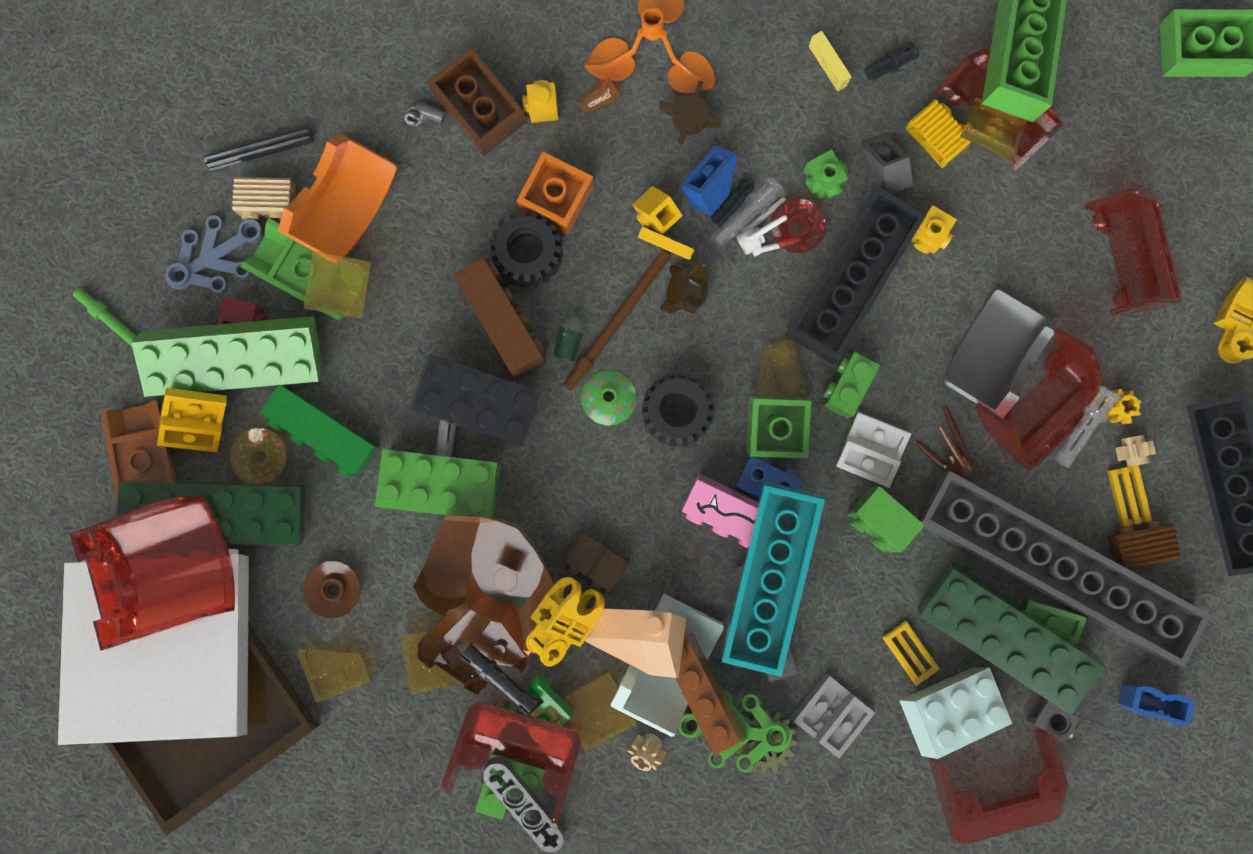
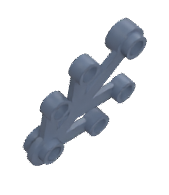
(210, 256)

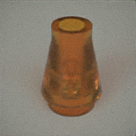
(600, 96)

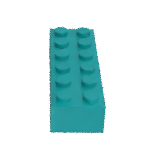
(772, 578)

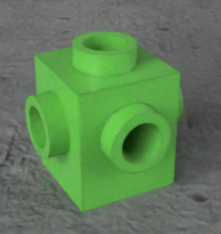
(826, 175)

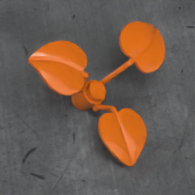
(614, 60)

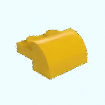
(191, 420)

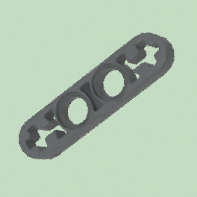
(519, 807)

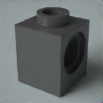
(1041, 716)

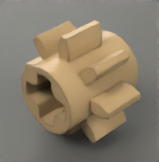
(1135, 450)
(647, 752)

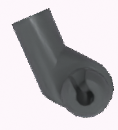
(422, 113)

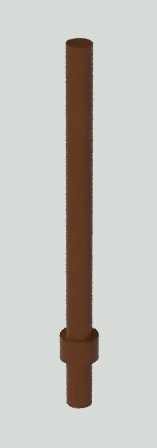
(584, 363)

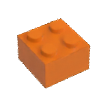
(555, 192)

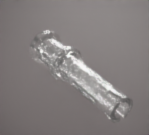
(756, 204)
(1092, 411)

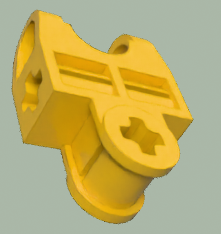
(1237, 320)
(557, 629)

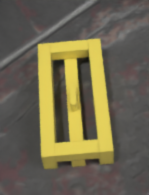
(829, 61)

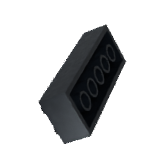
(855, 275)
(1226, 457)

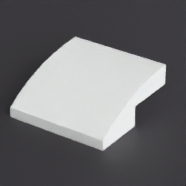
(873, 449)

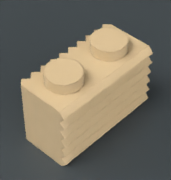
(262, 197)

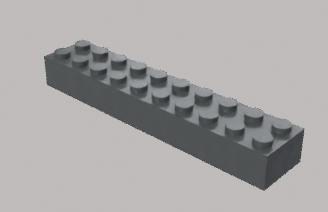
(1063, 569)

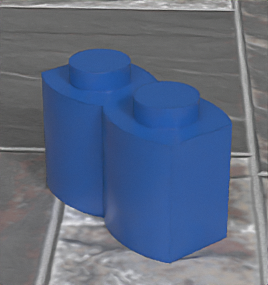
(1156, 703)

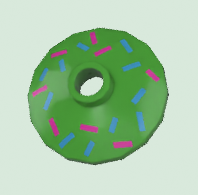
(608, 412)

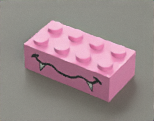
(722, 508)

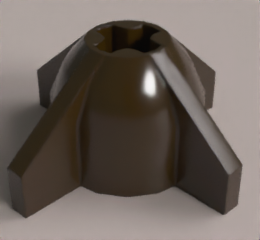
(690, 114)
(686, 289)

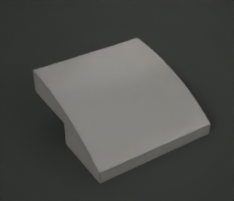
(832, 715)

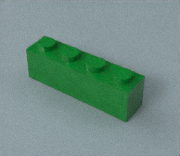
(318, 430)

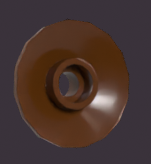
(318, 594)

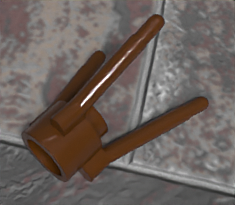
(958, 460)

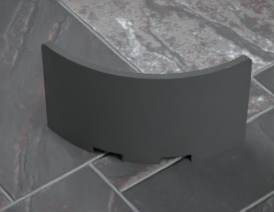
(996, 352)

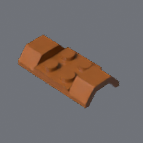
(133, 446)

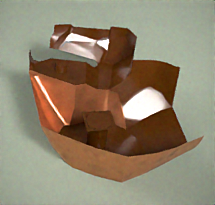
(463, 567)

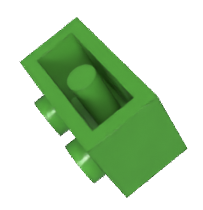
(851, 386)

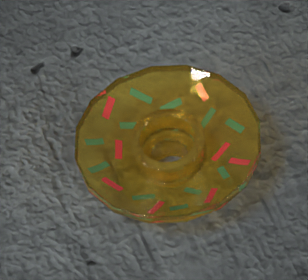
(244, 456)

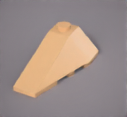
(642, 639)

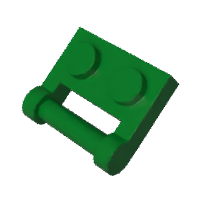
(552, 707)

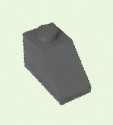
(888, 164)

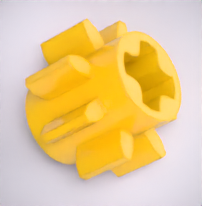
(1125, 408)

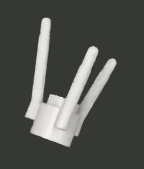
(751, 239)

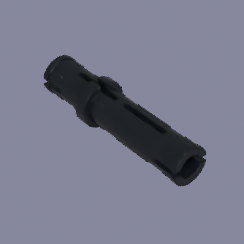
(498, 679)

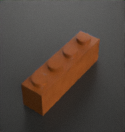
(707, 699)

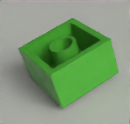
(778, 426)
(884, 520)

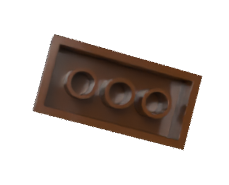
(497, 314)

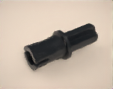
(891, 61)

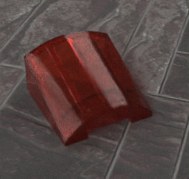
(156, 569)

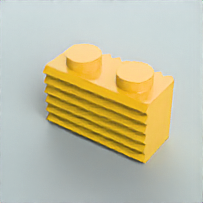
(938, 133)

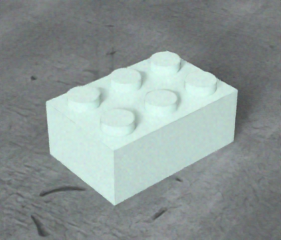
(955, 712)

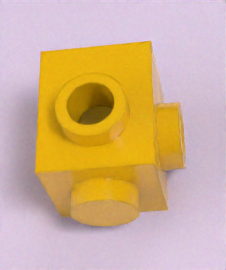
(541, 101)
(656, 210)
(934, 231)

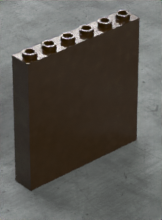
(190, 774)

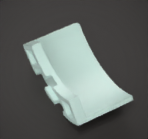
(659, 698)

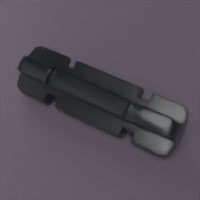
(732, 202)

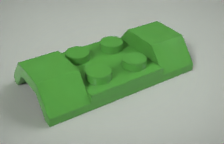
(282, 263)

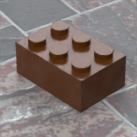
(477, 101)

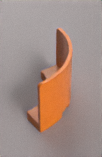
(341, 200)

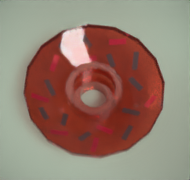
(808, 217)

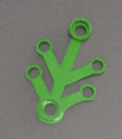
(765, 735)

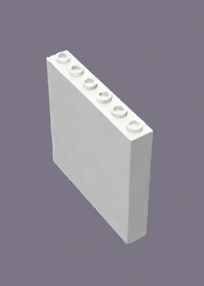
(156, 687)

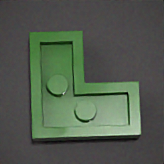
(489, 802)

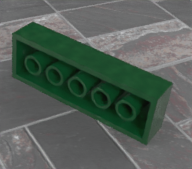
(243, 511)
(1011, 637)

